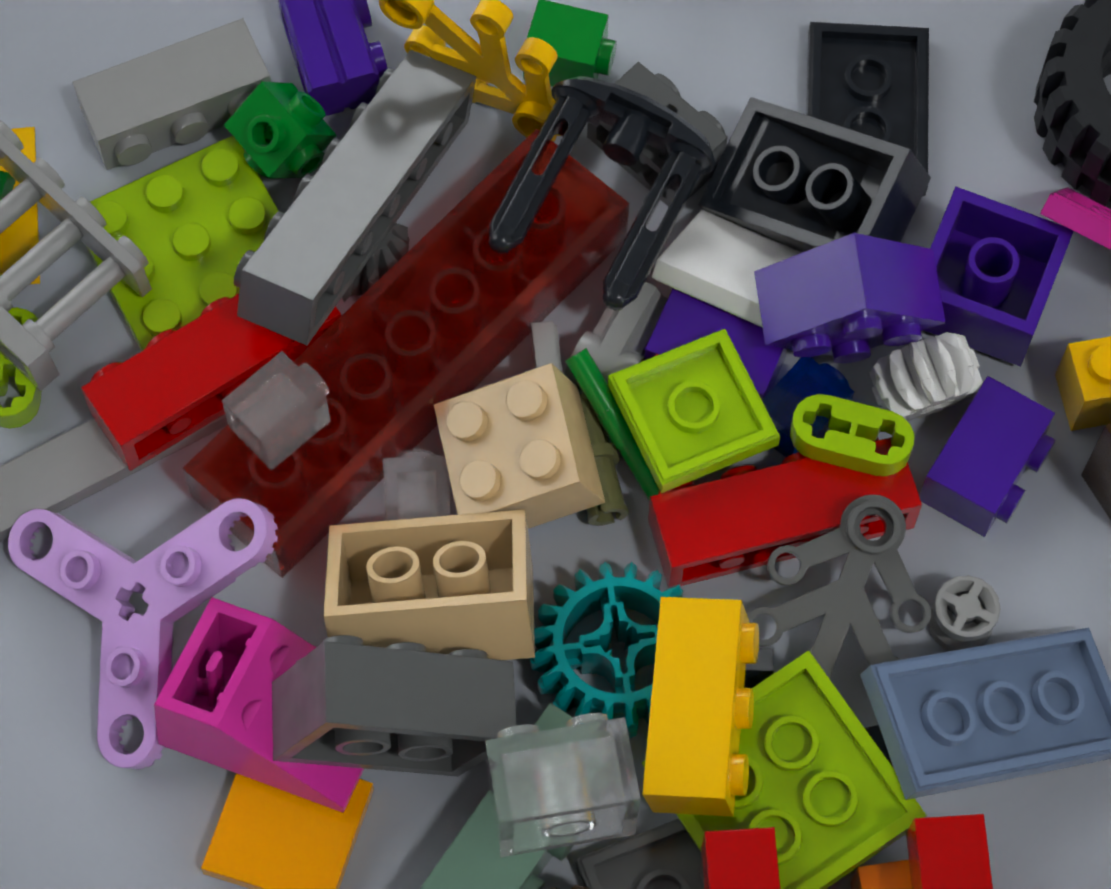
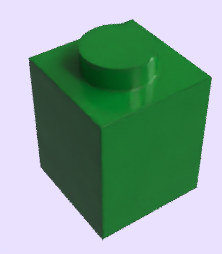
(577, 37)

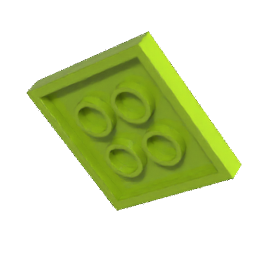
(192, 228)
(814, 781)

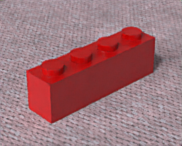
(182, 379)
(752, 512)

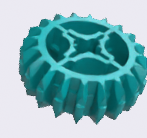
(592, 651)

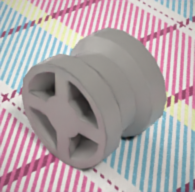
(969, 600)

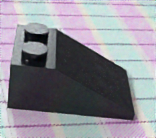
(812, 180)

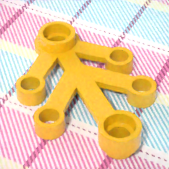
(486, 60)

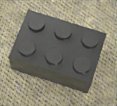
(391, 707)

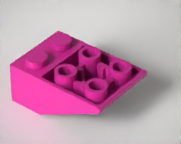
(222, 703)

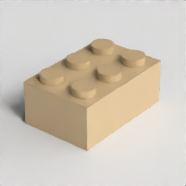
(434, 583)

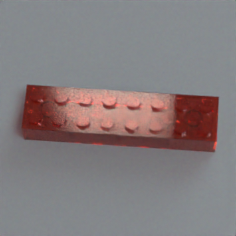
(413, 342)

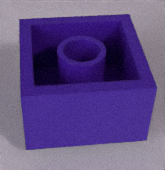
(995, 272)
(849, 298)

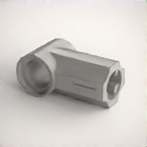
(622, 334)

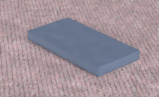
(992, 711)

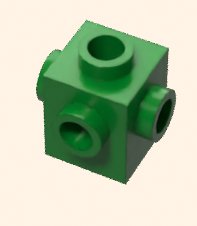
(281, 131)

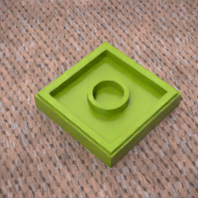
(693, 410)

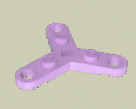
(173, 583)

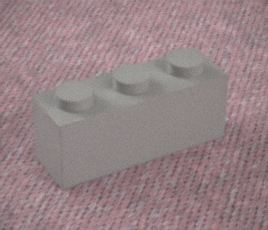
(170, 94)

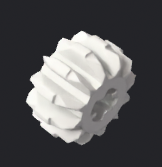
(926, 376)

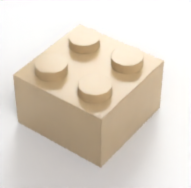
(520, 448)

